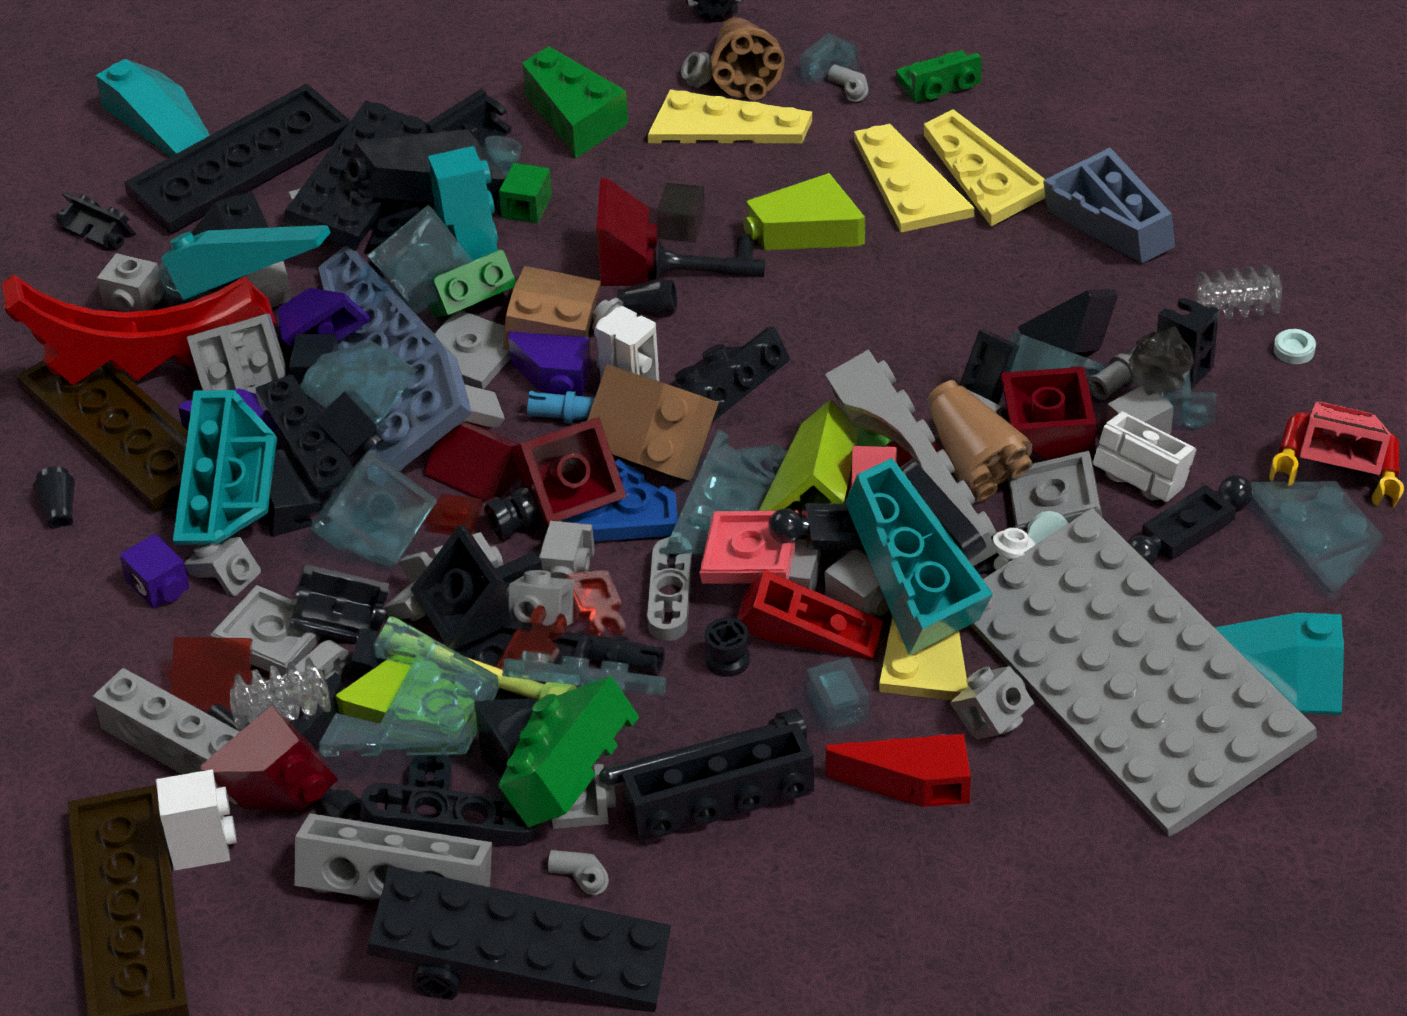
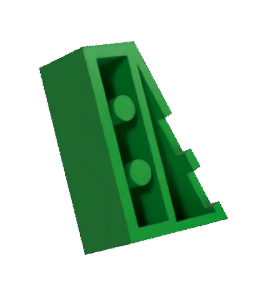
(574, 99)
(561, 746)

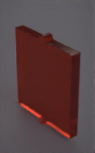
(206, 669)

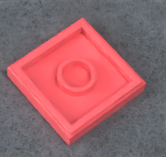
(742, 549)

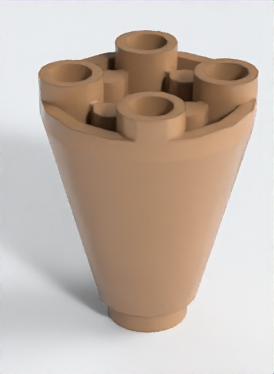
(746, 59)
(977, 440)

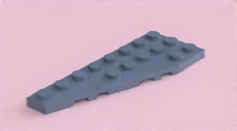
(436, 393)

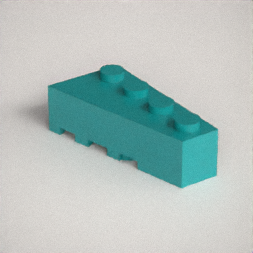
(914, 558)

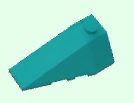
(151, 106)
(225, 255)
(1297, 656)

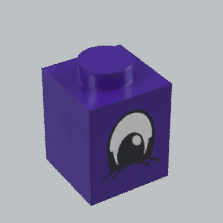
(154, 571)

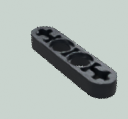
(450, 807)

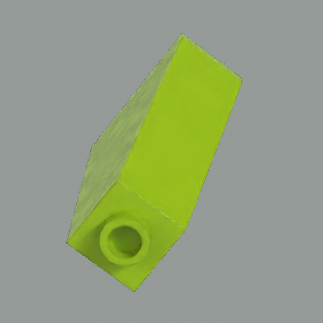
(816, 462)

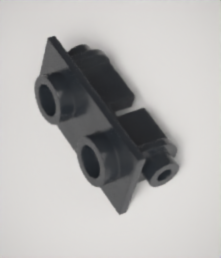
(107, 225)

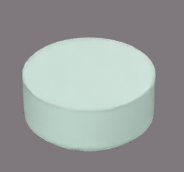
(1294, 346)
(1044, 525)

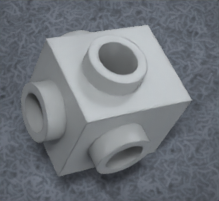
(130, 284)
(540, 589)
(992, 702)

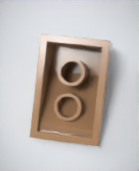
(551, 304)
(653, 421)

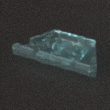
(723, 484)
(1318, 528)

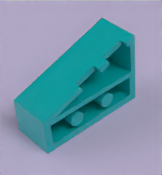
(463, 199)

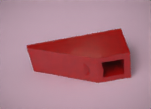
(909, 769)

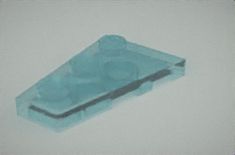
(576, 672)

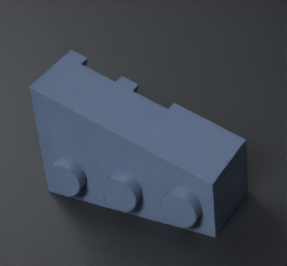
(1111, 206)

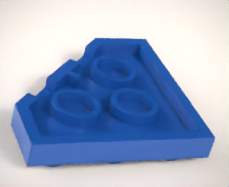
(641, 514)

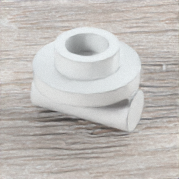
(1010, 545)

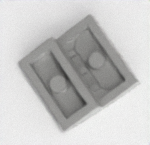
(238, 355)

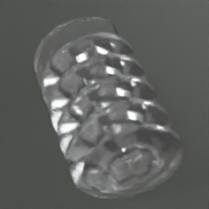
(1239, 290)
(283, 693)

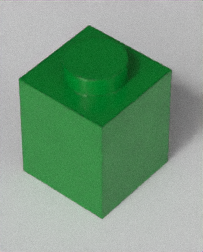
(525, 193)

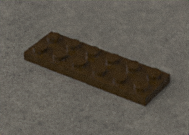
(116, 426)
(126, 906)

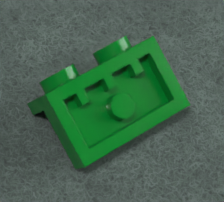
(940, 75)
(471, 283)

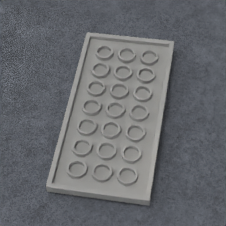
(1137, 673)

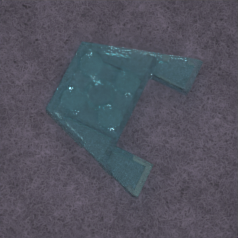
(430, 710)

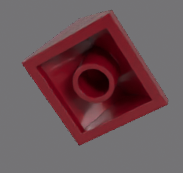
(473, 462)

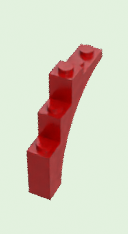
(84, 339)

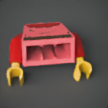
(1342, 439)

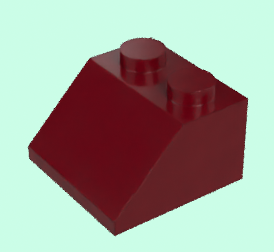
(624, 237)
(1052, 410)
(569, 470)
(271, 766)

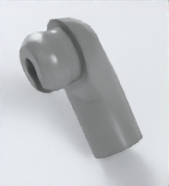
(853, 82)
(583, 867)

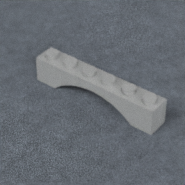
(872, 403)

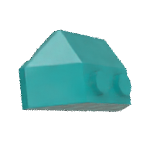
(223, 469)

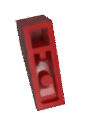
(804, 618)

